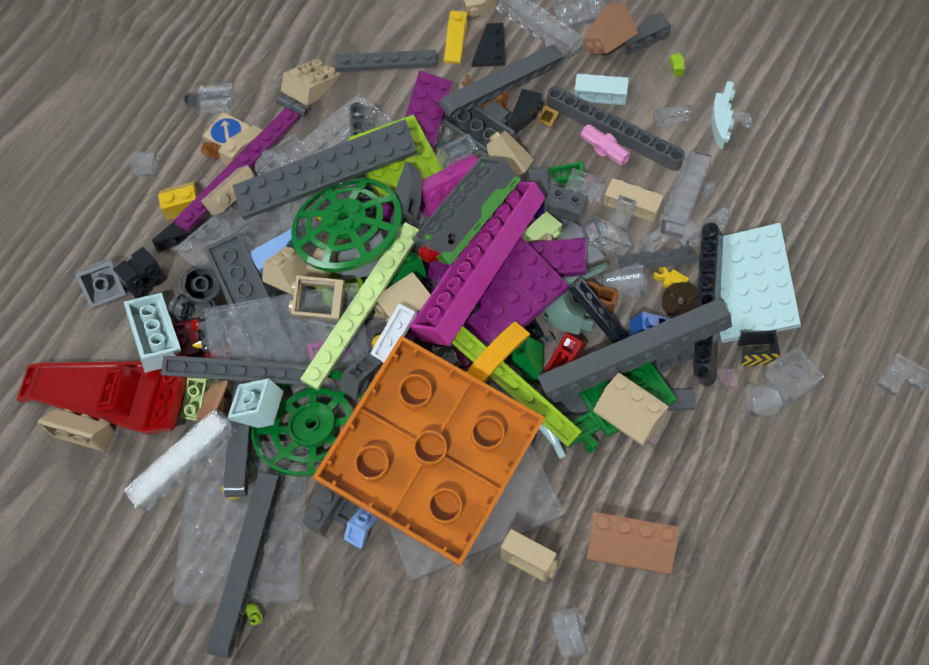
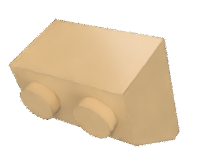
(282, 269)

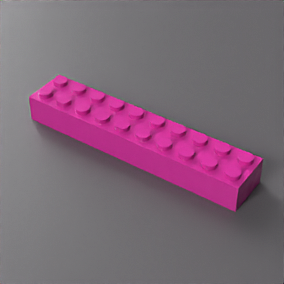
(476, 267)

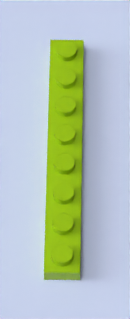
(519, 389)

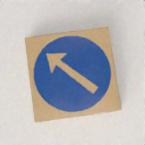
(223, 129)

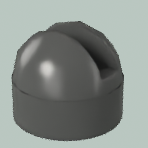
(190, 102)

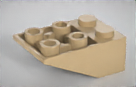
(309, 81)

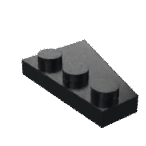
(491, 47)

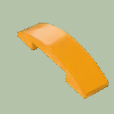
(498, 352)

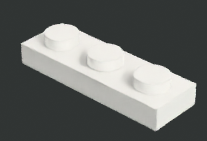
(396, 327)

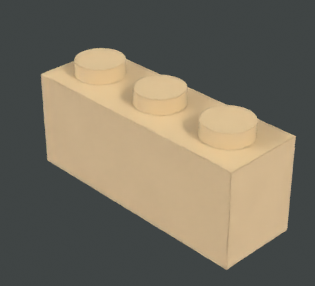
(224, 193)
(647, 204)

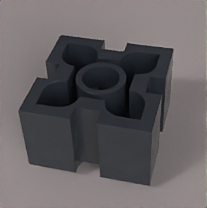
(139, 273)

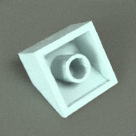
(256, 403)

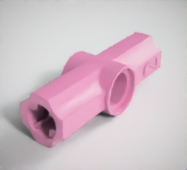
(605, 145)

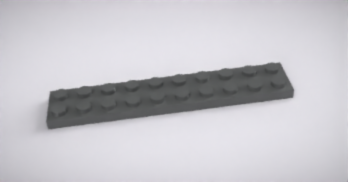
(324, 169)

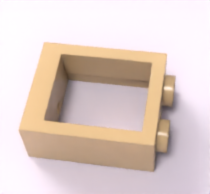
(297, 288)
(529, 556)

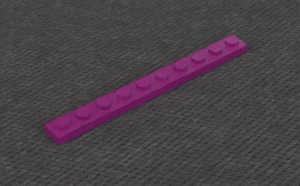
(264, 141)

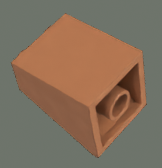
(610, 29)

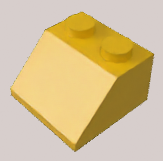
(176, 199)

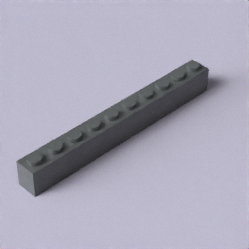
(635, 351)

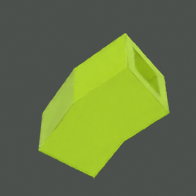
(677, 64)

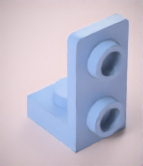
(358, 528)

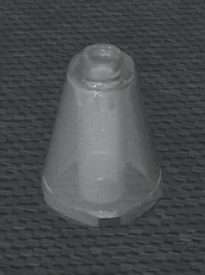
(627, 281)

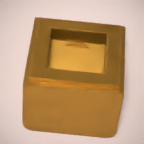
(548, 116)

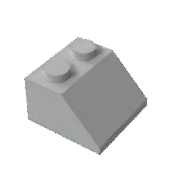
(100, 282)

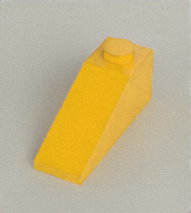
(455, 37)

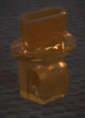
(210, 149)

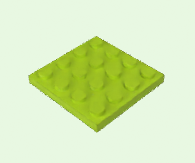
(424, 161)

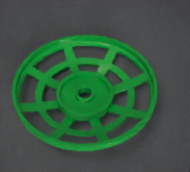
(348, 227)
(297, 427)

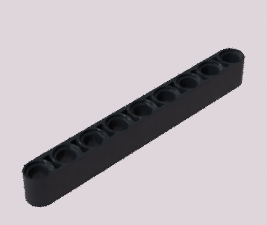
(708, 294)

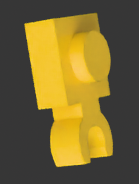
(670, 278)

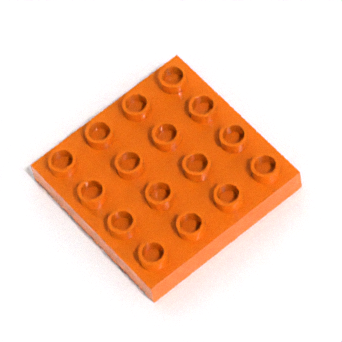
(429, 450)

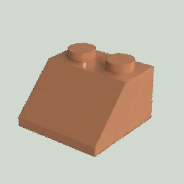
(216, 397)

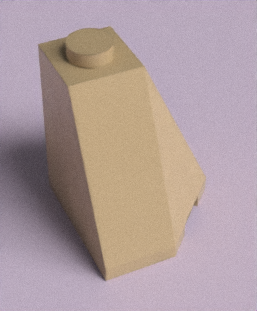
(505, 147)

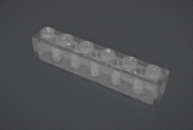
(542, 25)
(685, 194)
(180, 460)

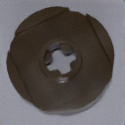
(677, 291)

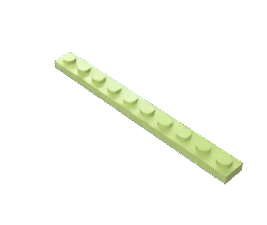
(359, 308)

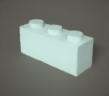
(601, 89)

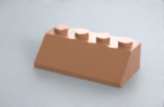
(632, 543)

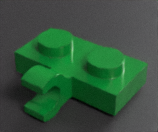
(588, 426)

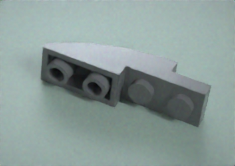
(409, 193)

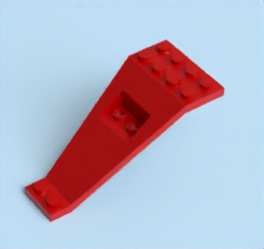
(108, 392)

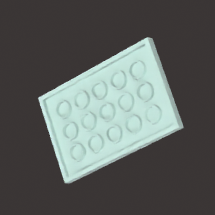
(757, 283)

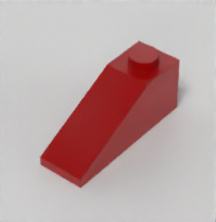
(567, 351)

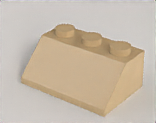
(631, 409)
(78, 429)

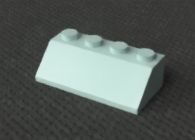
(152, 330)

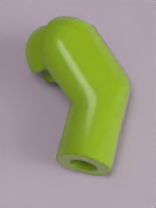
(254, 614)

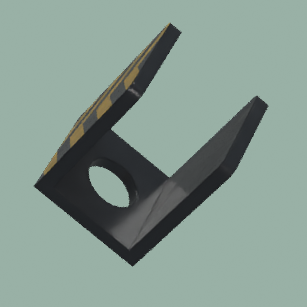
(759, 338)

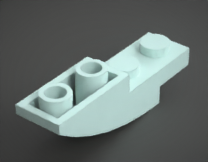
(722, 115)

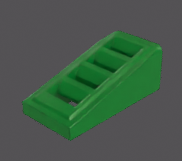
(565, 168)

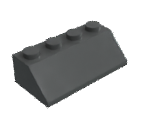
(477, 124)

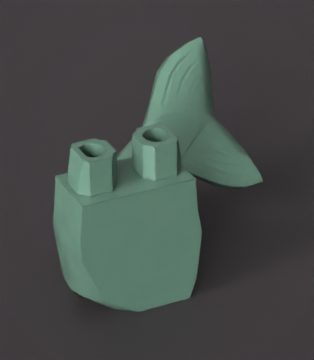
(566, 312)

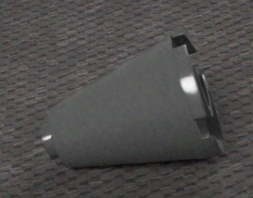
(200, 283)

